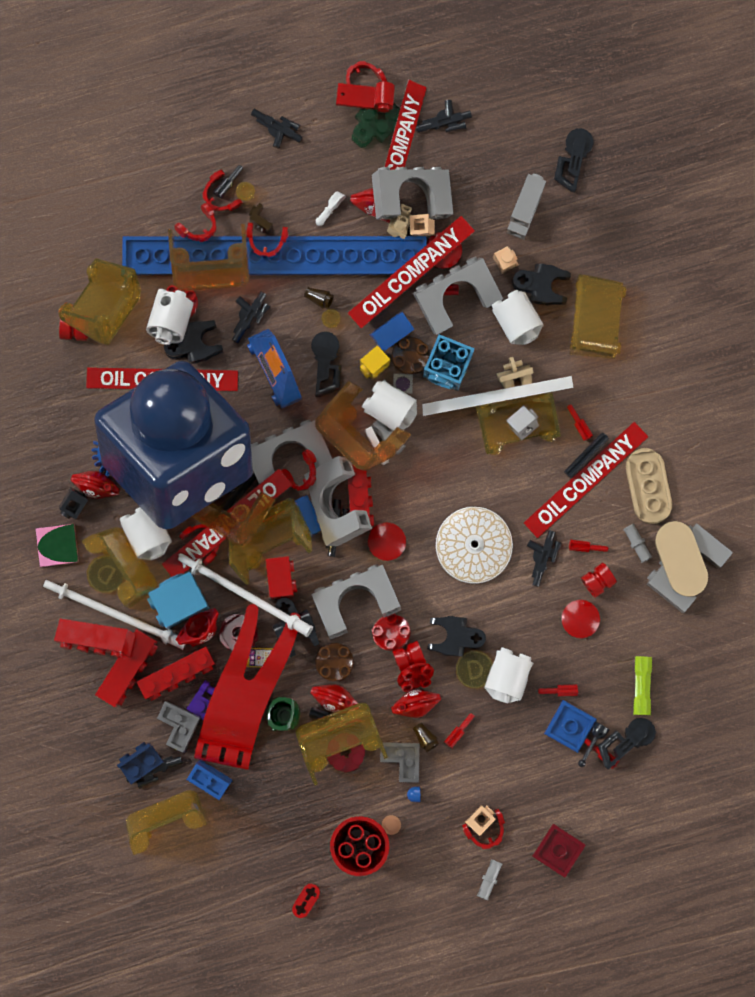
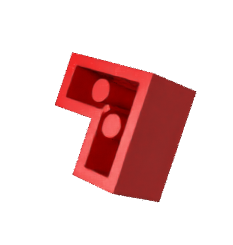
(280, 578)

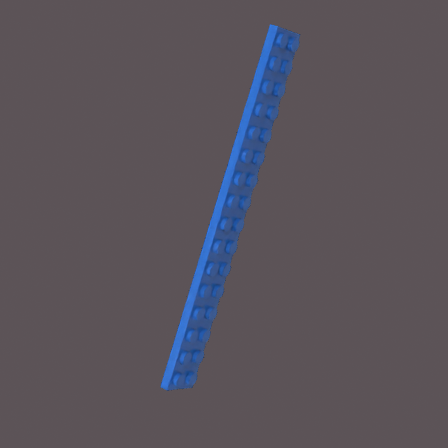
(297, 256)

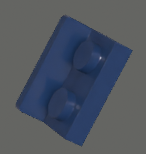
(140, 762)

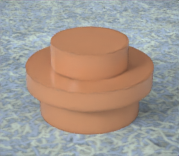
(391, 824)

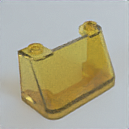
(104, 301)
(597, 317)
(495, 428)
(135, 571)
(183, 805)

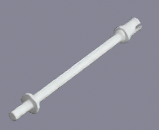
(292, 621)
(166, 636)

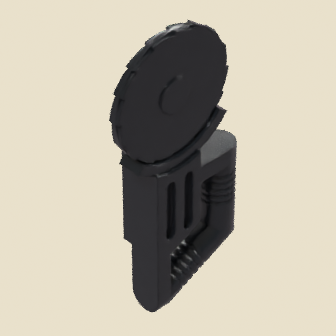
(578, 144)
(325, 347)
(639, 733)

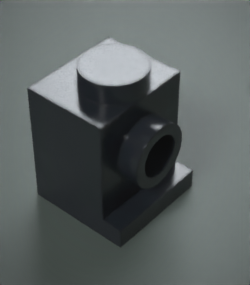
(73, 511)

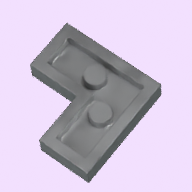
(183, 723)
(408, 757)

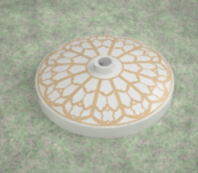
(470, 563)

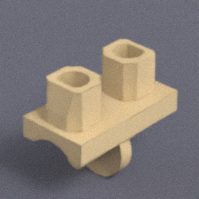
(400, 224)
(523, 372)

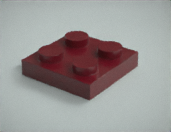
(558, 850)

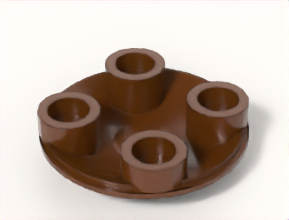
(410, 355)
(334, 662)

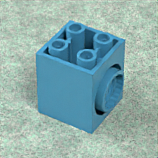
(448, 363)
(177, 600)

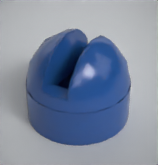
(414, 794)

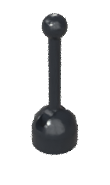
(599, 732)

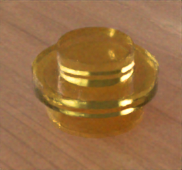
(245, 191)
(330, 318)

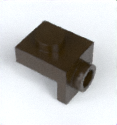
(260, 223)

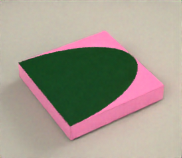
(57, 545)

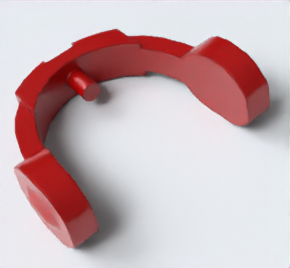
(362, 64)
(213, 178)
(183, 232)
(284, 236)
(310, 459)
(189, 530)
(500, 818)

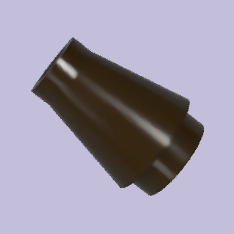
(319, 297)
(425, 737)

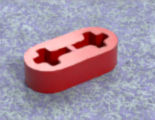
(310, 903)

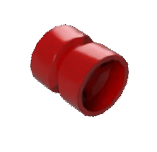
(68, 332)
(598, 580)
(409, 656)

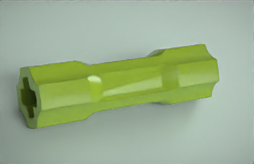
(642, 699)

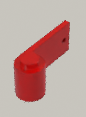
(367, 97)

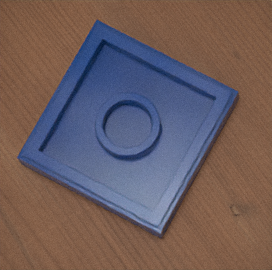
(570, 726)

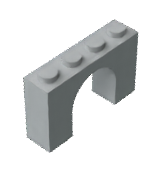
(433, 182)
(526, 206)
(431, 296)
(305, 435)
(335, 529)
(709, 548)
(329, 599)

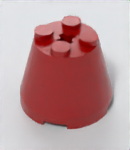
(361, 861)

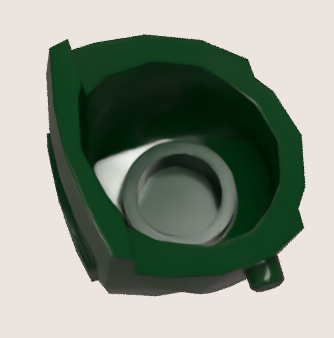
(283, 714)

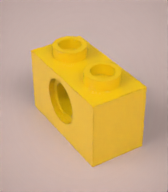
(374, 363)

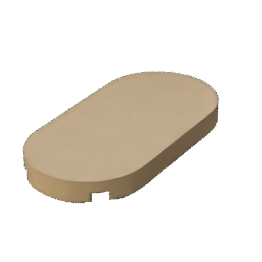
(648, 486)
(681, 559)

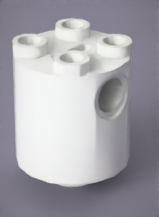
(169, 316)
(518, 318)
(391, 406)
(144, 535)
(508, 676)

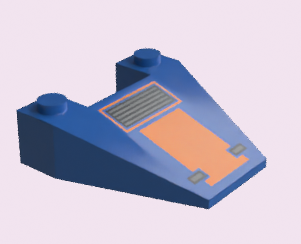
(275, 367)

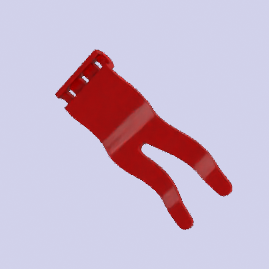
(240, 703)

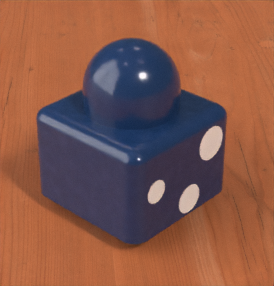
(174, 444)

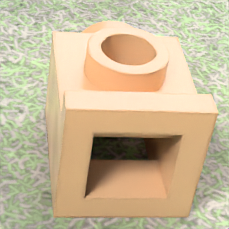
(422, 225)
(505, 259)
(479, 827)

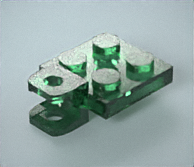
(370, 127)

